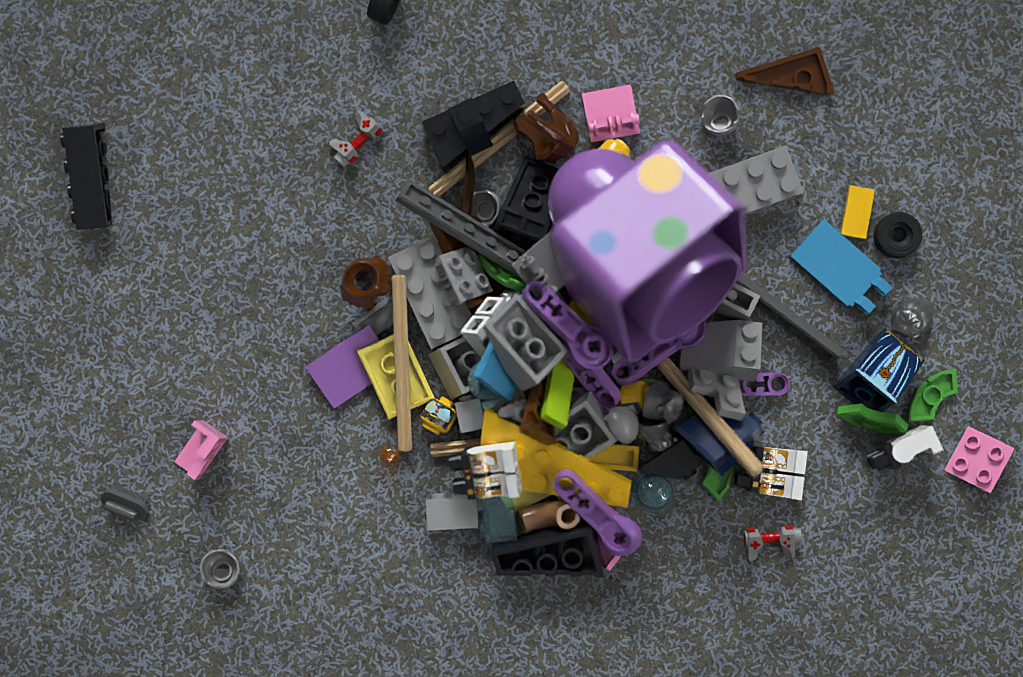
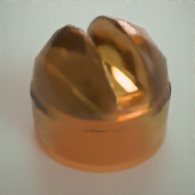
(387, 454)

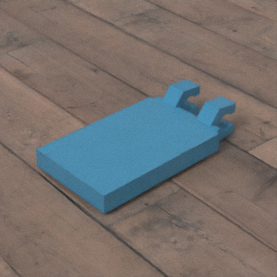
(840, 267)
(492, 374)

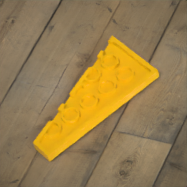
(542, 463)

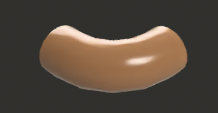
(547, 515)

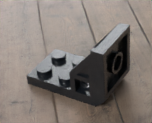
(525, 212)

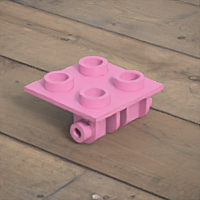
(611, 113)
(979, 459)

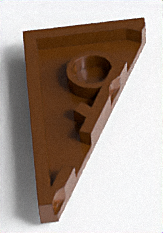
(796, 72)
(532, 424)

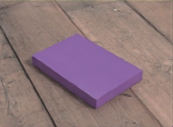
(340, 370)

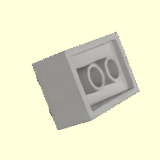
(523, 343)
(727, 349)
(453, 365)
(586, 428)

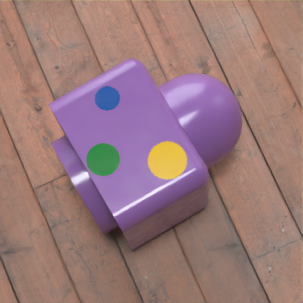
(647, 240)

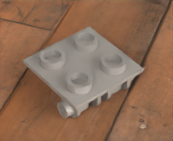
(540, 265)
(464, 275)

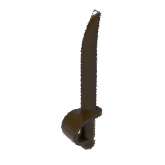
(469, 188)

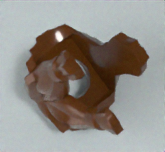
(549, 139)
(357, 270)

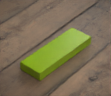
(558, 395)

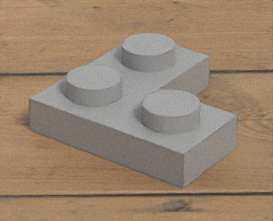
(722, 387)

